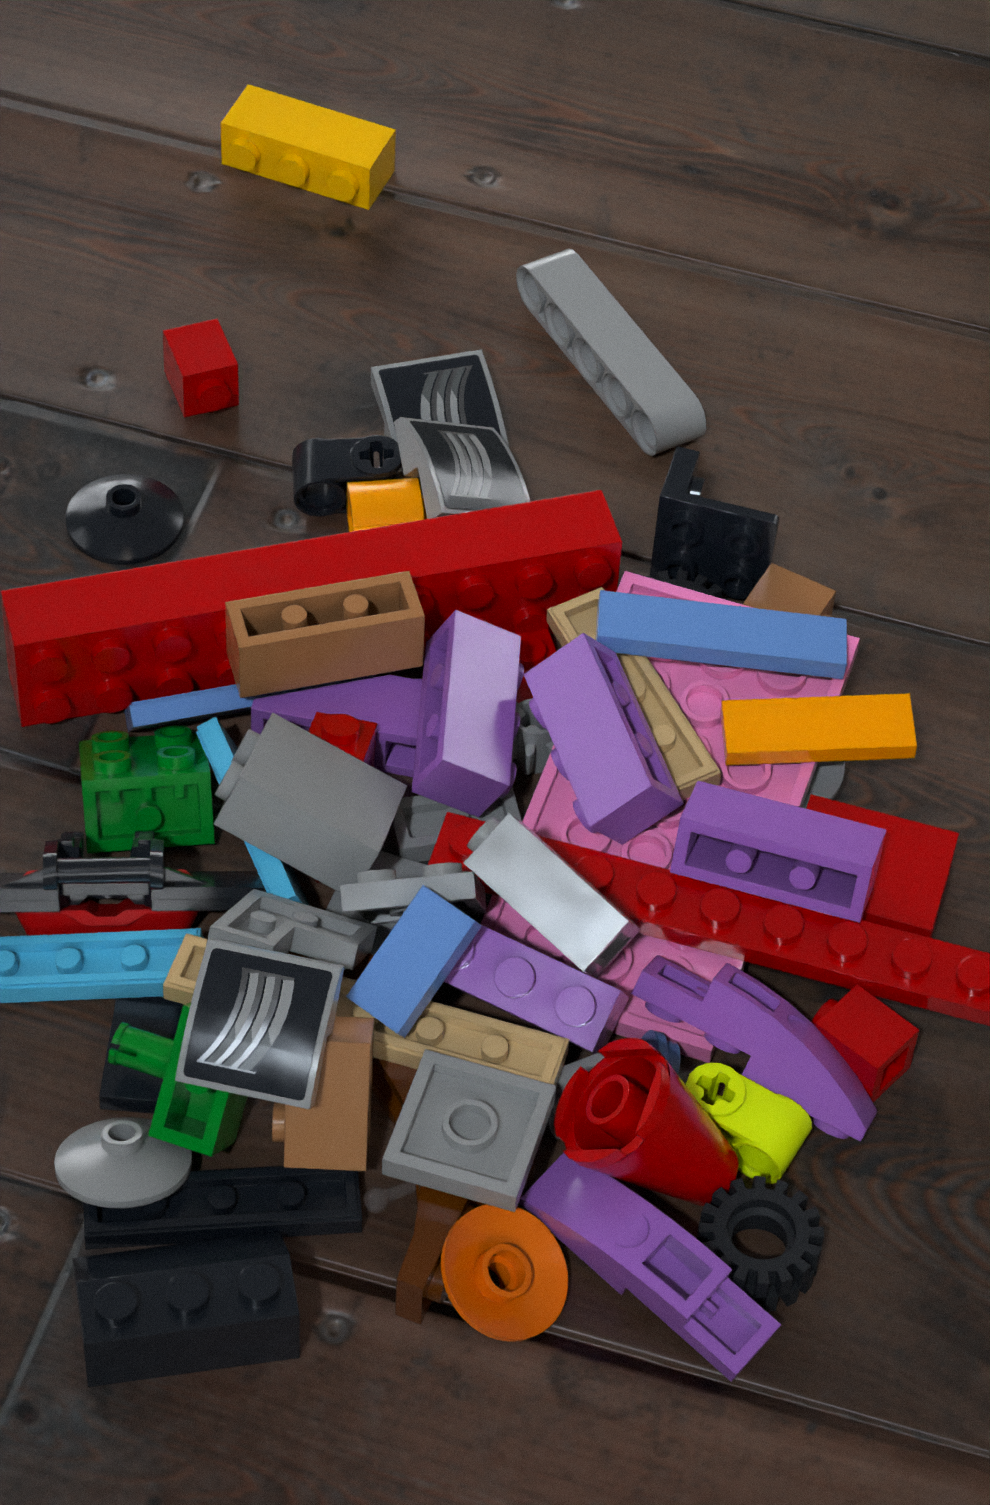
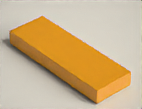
(818, 729)

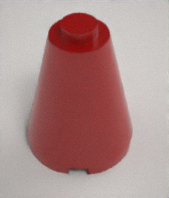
(643, 1125)

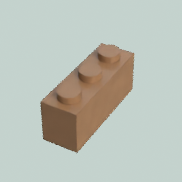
(324, 634)

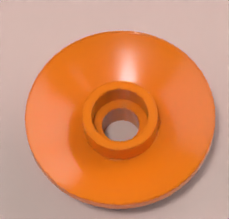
(522, 1257)

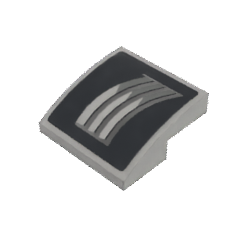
(438, 389)
(459, 466)
(259, 1023)

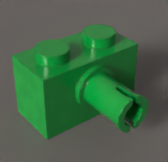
(184, 1113)

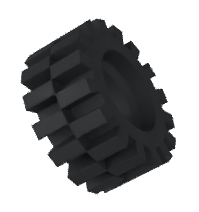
(776, 1214)

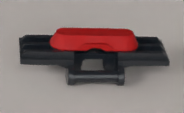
(156, 896)

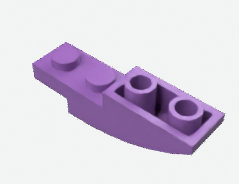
(783, 1044)
(654, 1259)

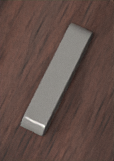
(611, 352)

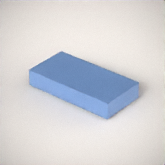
(413, 961)

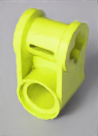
(755, 1121)

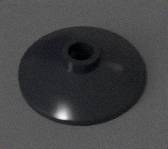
(124, 519)

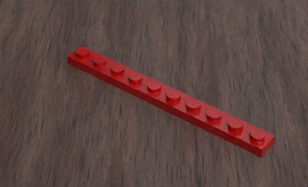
(768, 931)

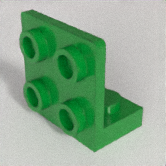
(145, 786)

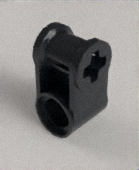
(326, 465)

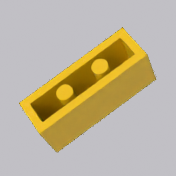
(308, 146)

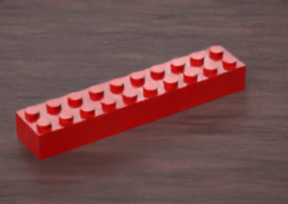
(163, 626)

